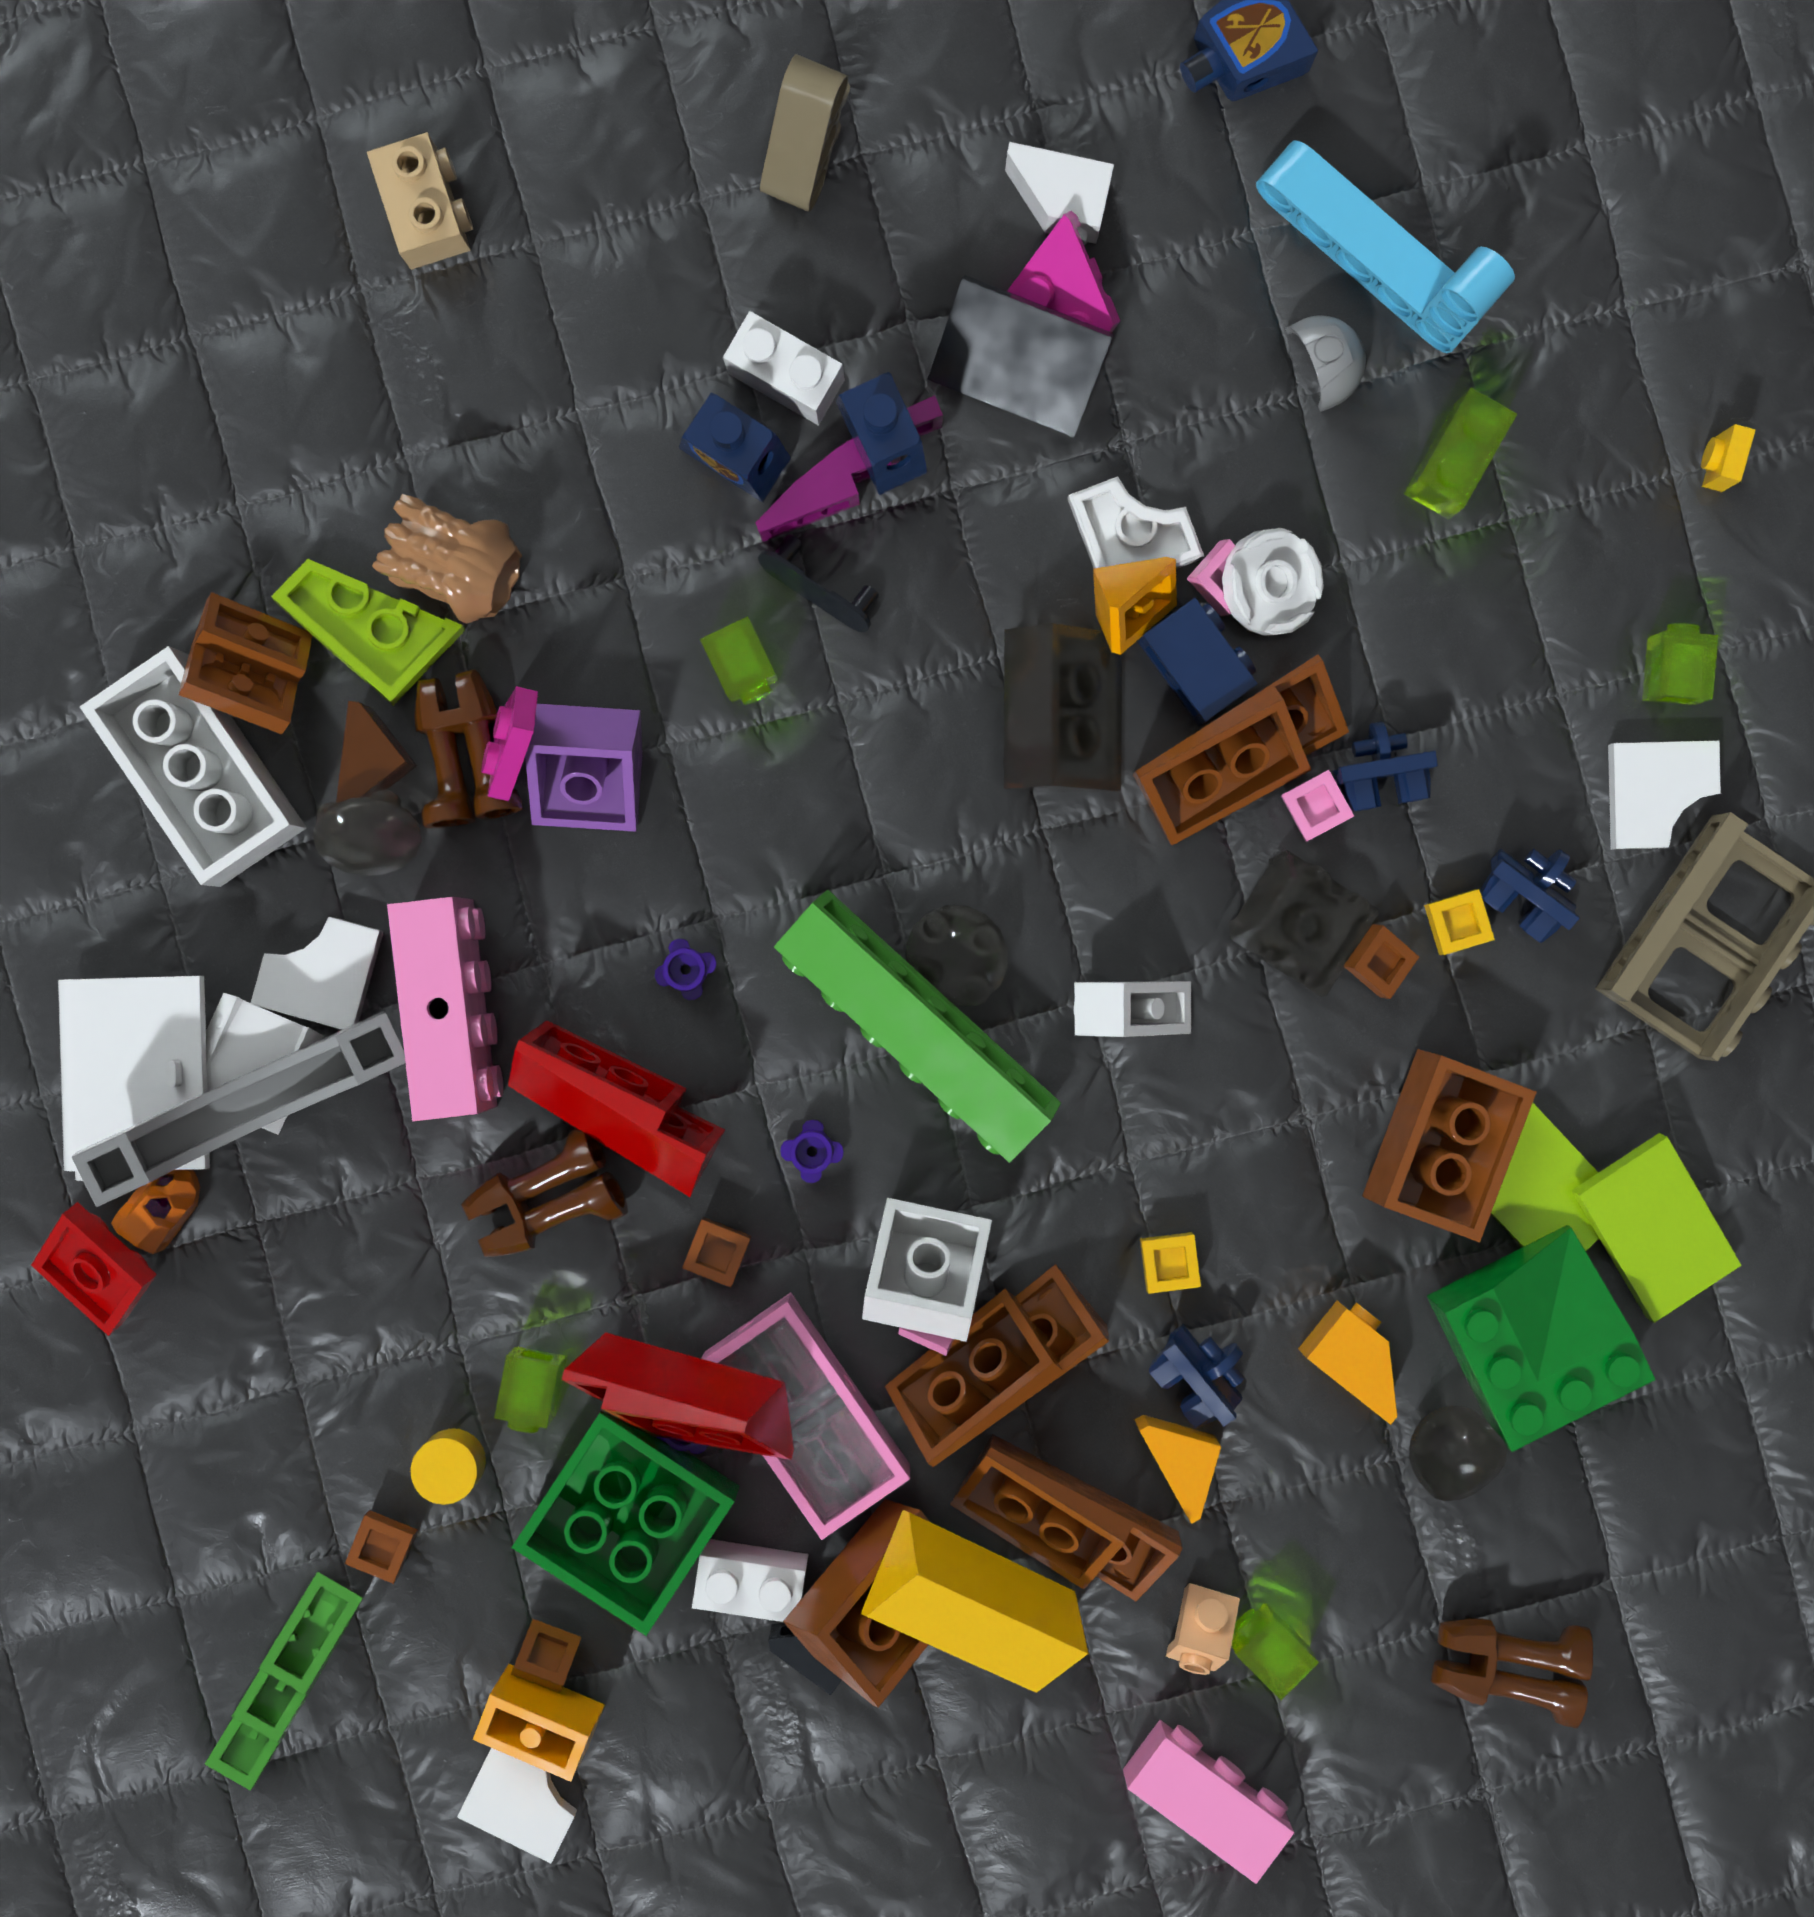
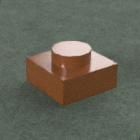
(1381, 961)
(717, 1252)
(381, 1546)
(546, 1655)

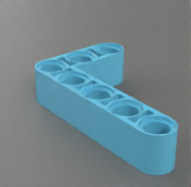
(1381, 252)

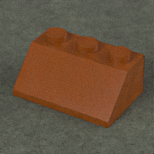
(1449, 1144)
(830, 1618)

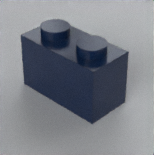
(1199, 660)

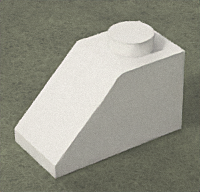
(1059, 184)
(1132, 1008)

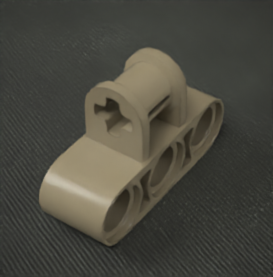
(804, 132)

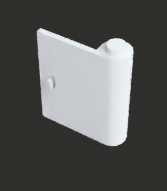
(128, 1055)

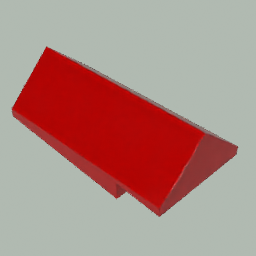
(615, 1103)
(685, 1396)

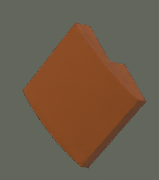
(246, 663)

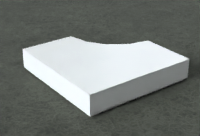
(1126, 531)
(1654, 785)
(325, 978)
(518, 1805)

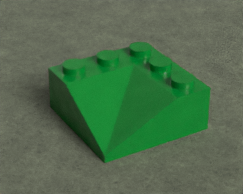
(1540, 1338)
(626, 1520)

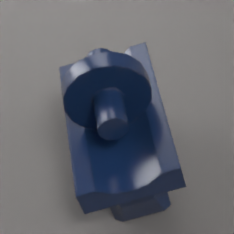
(1409, 771)
(1549, 906)
(1207, 1371)

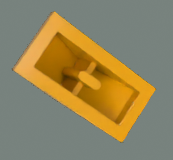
(1133, 599)
(1185, 1459)

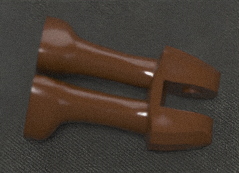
(441, 726)
(597, 1196)
(1478, 1679)

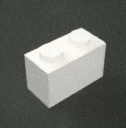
(784, 368)
(749, 1580)

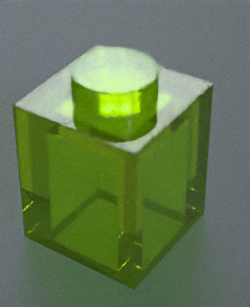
(740, 662)
(1680, 665)
(530, 1389)
(1272, 1650)

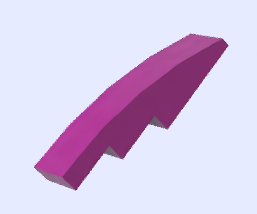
(831, 482)

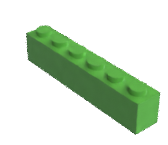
(917, 1026)

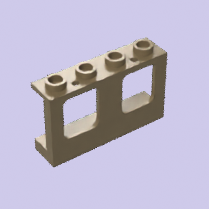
(1682, 920)

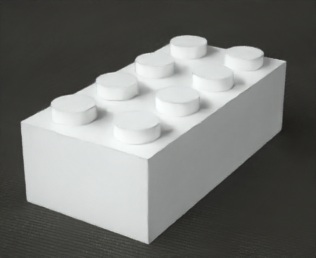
(192, 770)

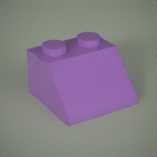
(585, 767)

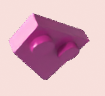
(1066, 278)
(511, 740)

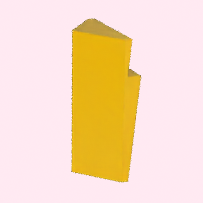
(976, 1605)

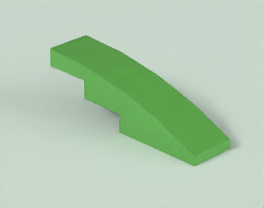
(284, 1681)

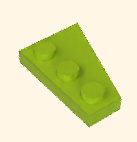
(370, 632)

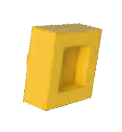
(1726, 457)
(1459, 922)
(1170, 1262)

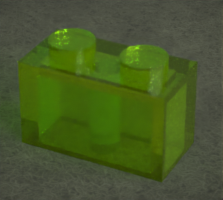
(1460, 453)

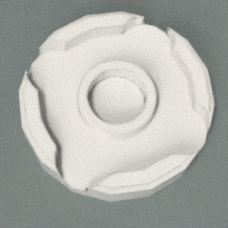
(1272, 581)

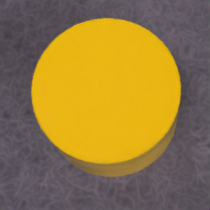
(448, 1466)

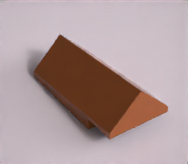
(1243, 752)
(1009, 1356)
(1065, 1521)

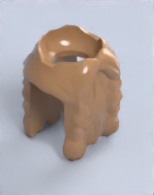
(451, 559)

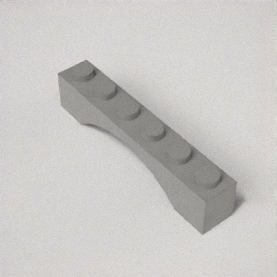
(238, 1108)

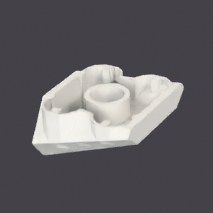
(247, 1038)

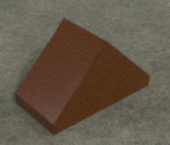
(370, 755)

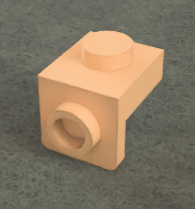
(1204, 1630)

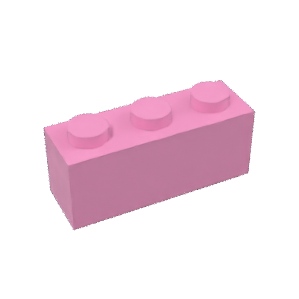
(1209, 1799)

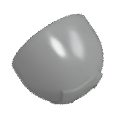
(1336, 356)

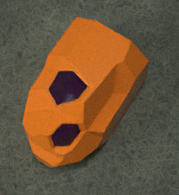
(158, 1210)

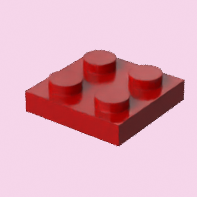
(93, 1268)

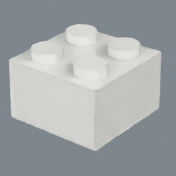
(926, 1269)

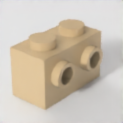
(419, 200)

